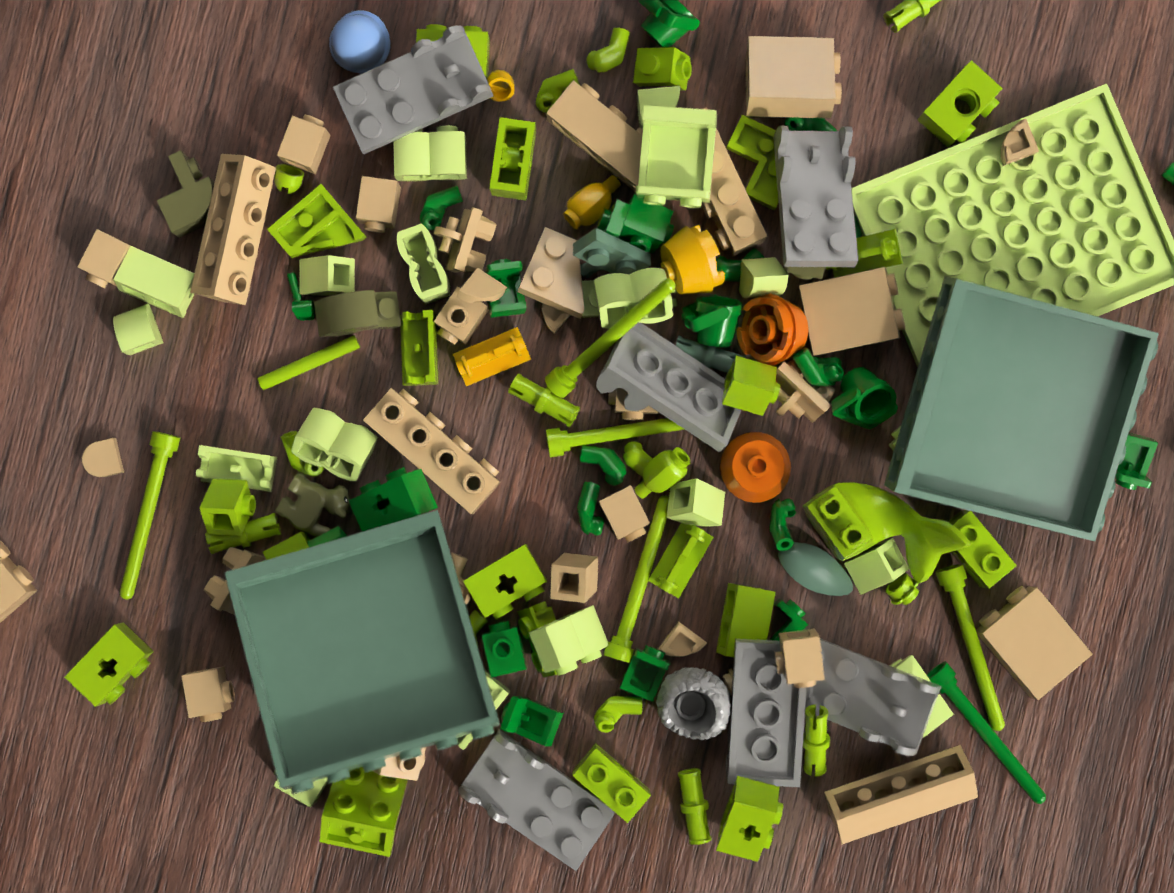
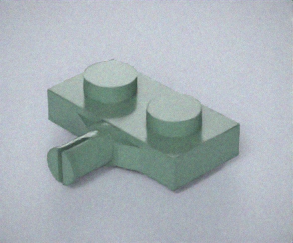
(609, 254)

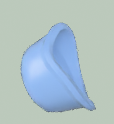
(359, 42)

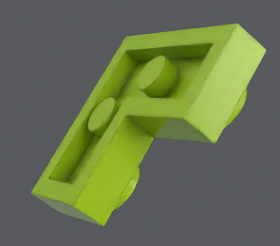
(756, 144)

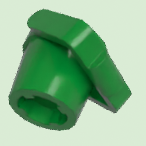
(667, 21)
(714, 320)
(869, 399)

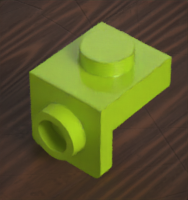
(662, 67)

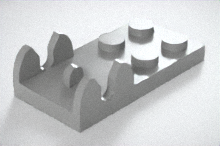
(413, 90)
(816, 197)
(671, 383)
(873, 698)
(764, 718)
(536, 800)

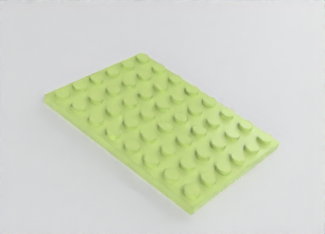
(1052, 227)

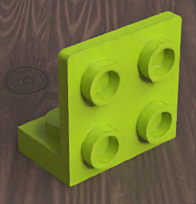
(363, 812)

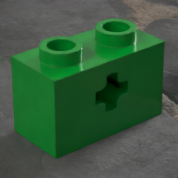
(396, 500)

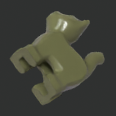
(311, 500)

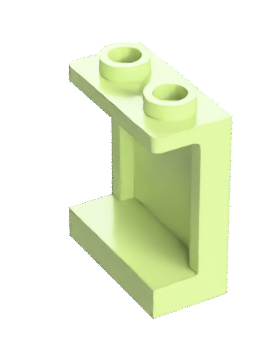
(676, 155)

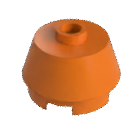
(772, 329)
(755, 467)

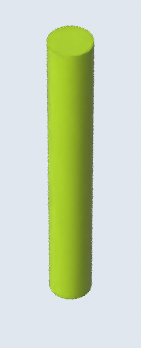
(308, 362)

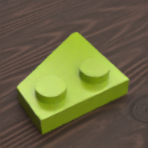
(315, 225)

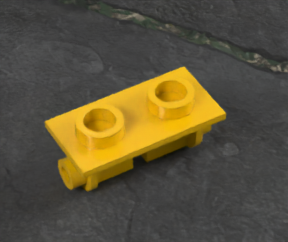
(491, 356)

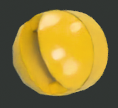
(499, 87)

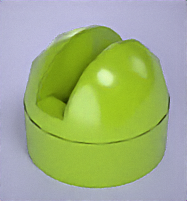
(288, 177)

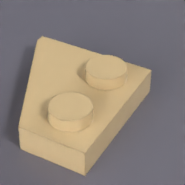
(555, 274)

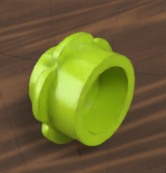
(902, 590)

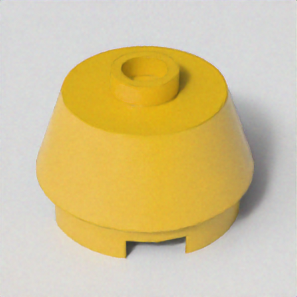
(692, 261)

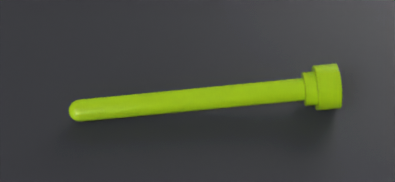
(563, 379)
(561, 441)
(162, 447)
(953, 581)
(620, 645)

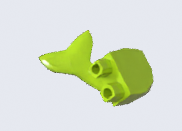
(860, 515)

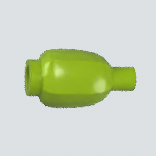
(663, 472)

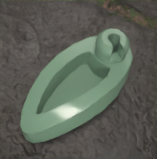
(815, 570)

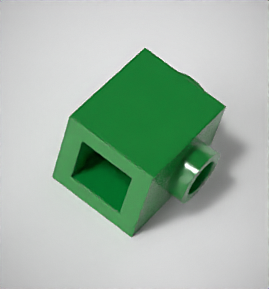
(646, 225)
(504, 649)

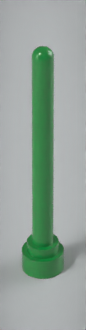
(944, 676)

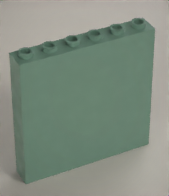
(1020, 409)
(361, 652)

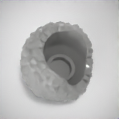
(694, 703)

